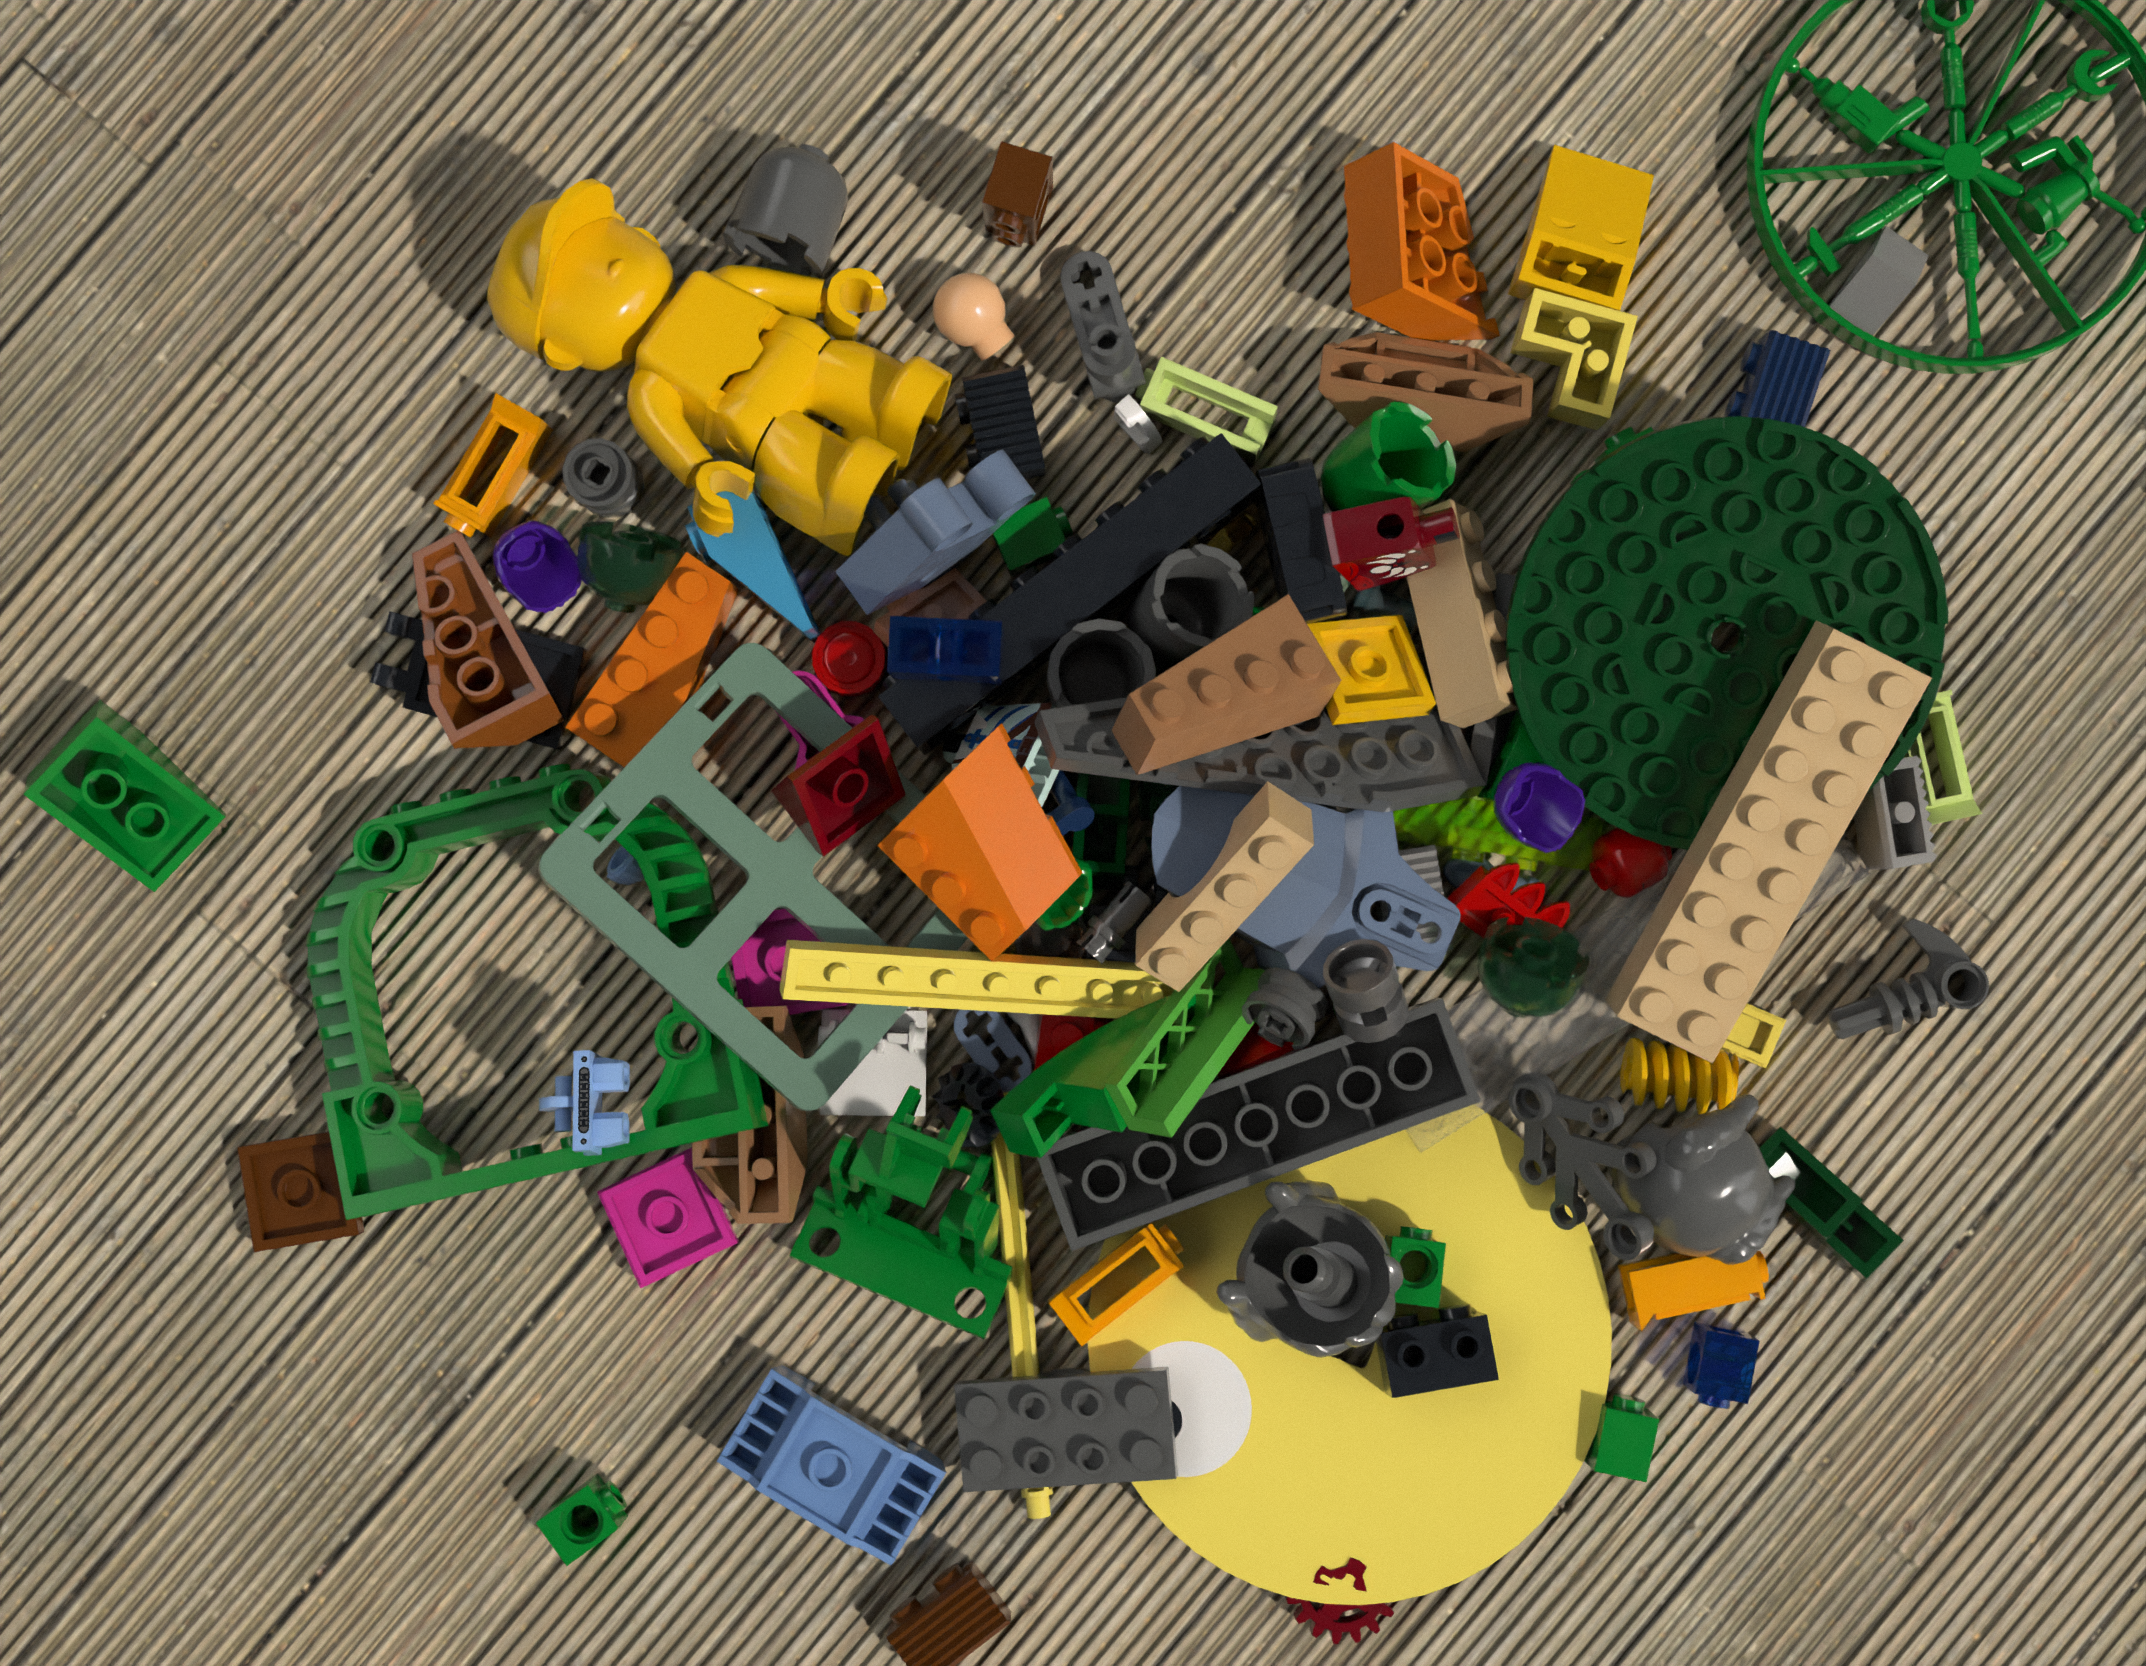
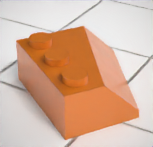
(1412, 248)
(985, 848)

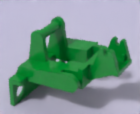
(893, 1255)

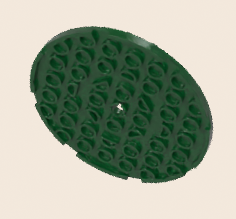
(1661, 548)

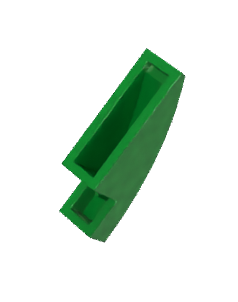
(1072, 1086)

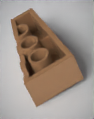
(1229, 691)

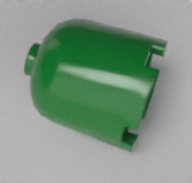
(1388, 459)

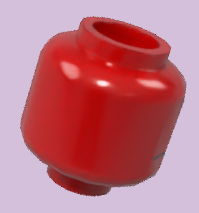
(1628, 863)

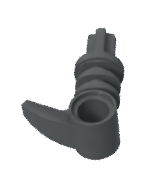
(1922, 995)

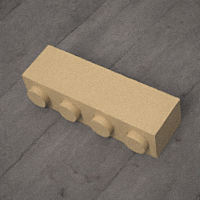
(1462, 627)

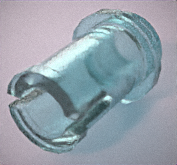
(1381, 603)

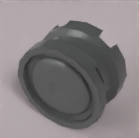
(1285, 1007)

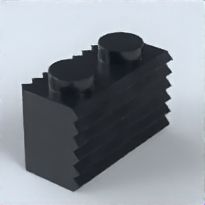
(1001, 418)

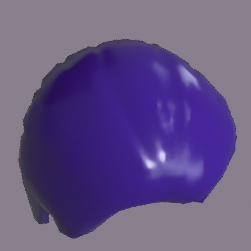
(536, 566)
(1538, 806)

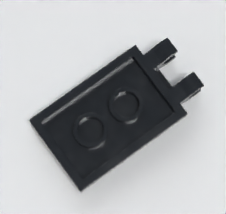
(555, 661)

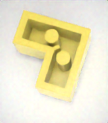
(1586, 344)

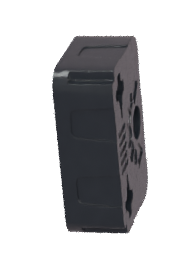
(1297, 540)

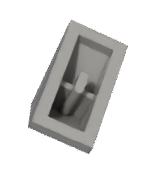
(1879, 281)

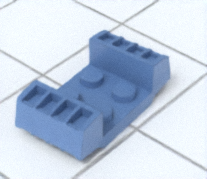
(831, 1466)

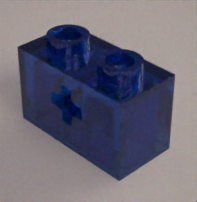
(945, 649)

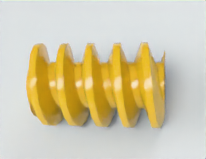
(1678, 1075)

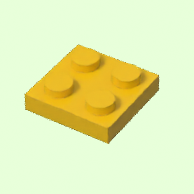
(1376, 670)

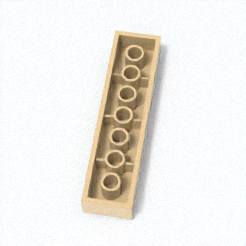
(1766, 841)

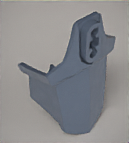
(1325, 893)

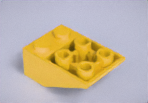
(1583, 230)

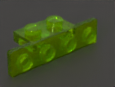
(1474, 831)

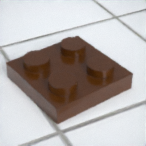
(293, 1192)

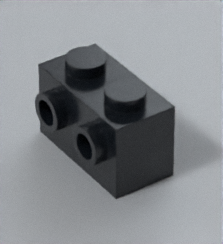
(1436, 1352)

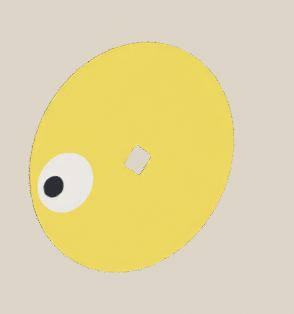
(1305, 1454)

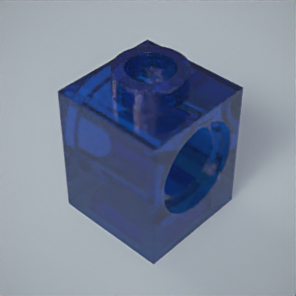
(1720, 1365)

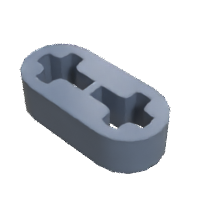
(1003, 1037)

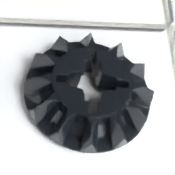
(981, 1092)

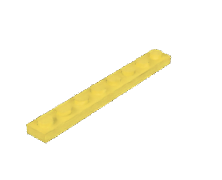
(965, 980)

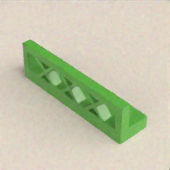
(1193, 1052)

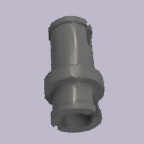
(1114, 922)

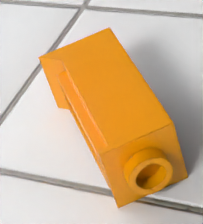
(487, 515)
(1161, 1245)
(1687, 1284)

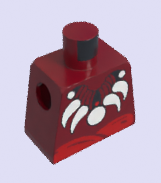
(1386, 540)

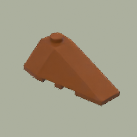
(475, 660)

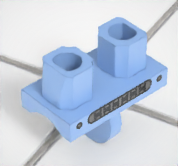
(590, 1079)

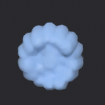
(624, 868)

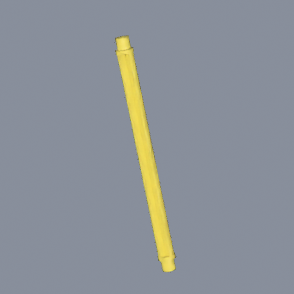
(1019, 1290)

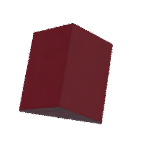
(842, 787)

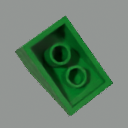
(123, 796)

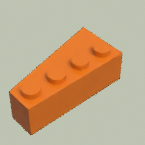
(657, 663)

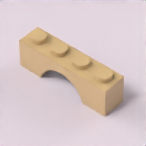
(1259, 852)

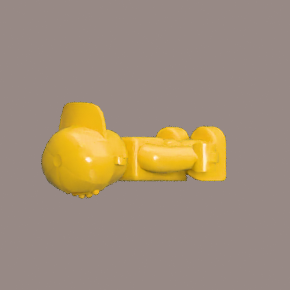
(721, 364)

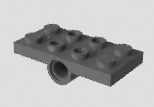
(1066, 1429)

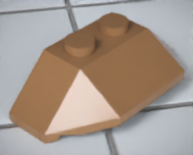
(1458, 386)
(762, 1168)

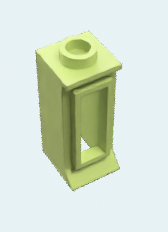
(1172, 375)
(1952, 764)

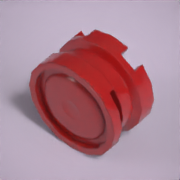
(849, 659)

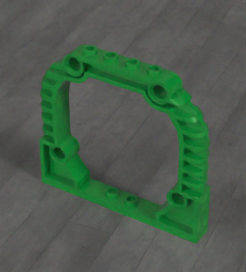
(397, 1160)

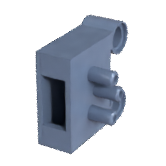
(931, 530)

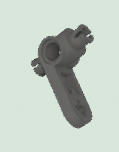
(1101, 328)

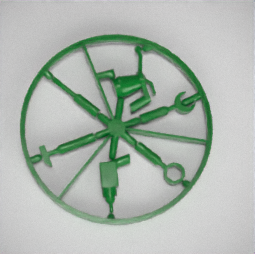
(2041, 208)

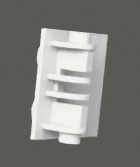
(887, 1070)

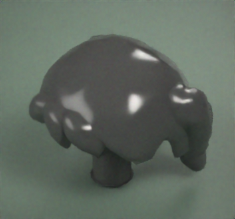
(1708, 1185)
(1313, 1273)

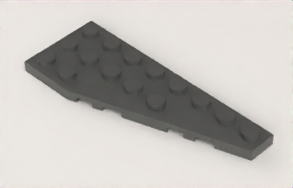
(1341, 765)

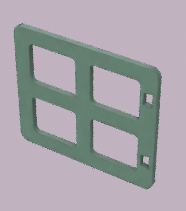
(775, 874)

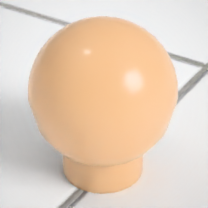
(972, 314)

